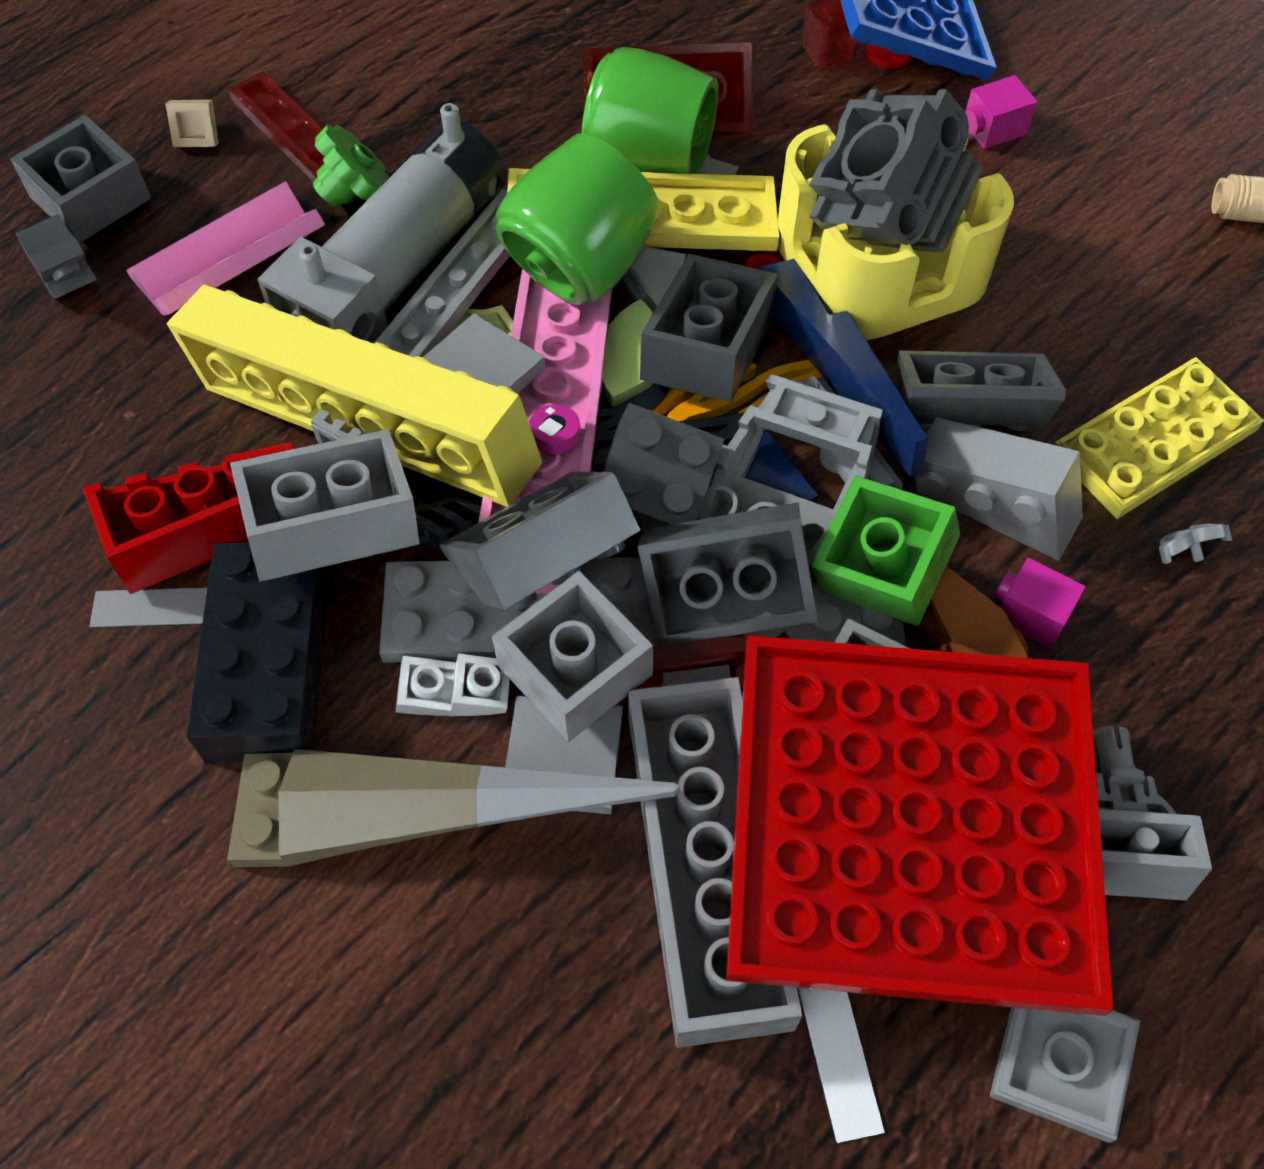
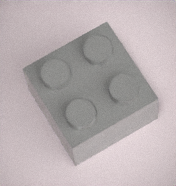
(573, 655)

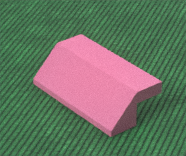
(224, 248)

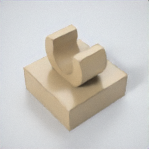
(192, 123)

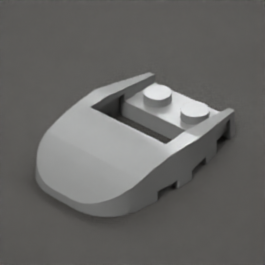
(806, 416)

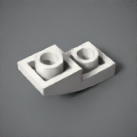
(452, 688)

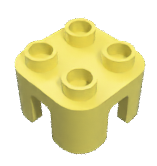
(880, 284)

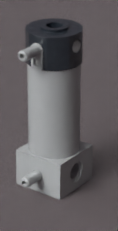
(391, 235)

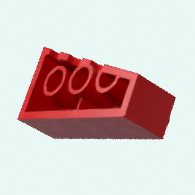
(169, 521)

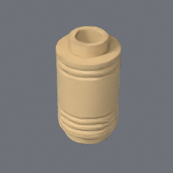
(1239, 198)

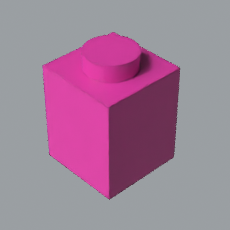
(1000, 111)
(1038, 601)

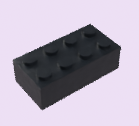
(257, 659)

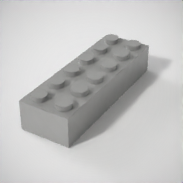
(693, 740)

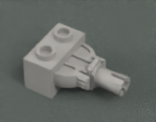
(1143, 840)

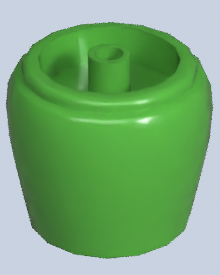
(652, 110)
(578, 219)

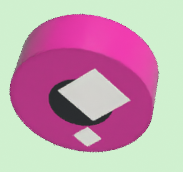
(555, 428)

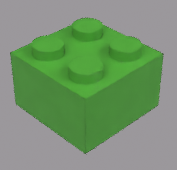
(886, 549)

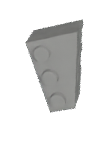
(1005, 483)

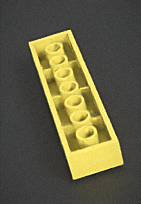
(294, 368)

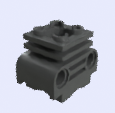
(897, 171)

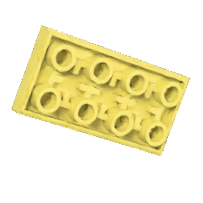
(1159, 436)

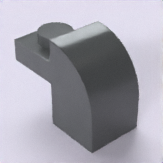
(56, 256)

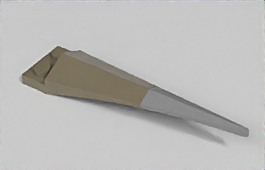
(340, 803)

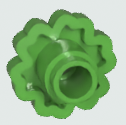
(347, 169)

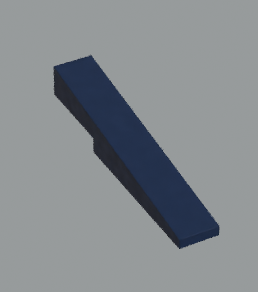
(846, 362)

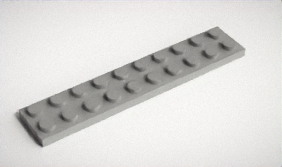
(438, 615)

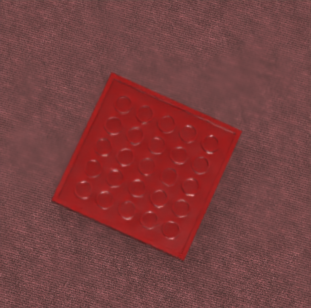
(918, 827)

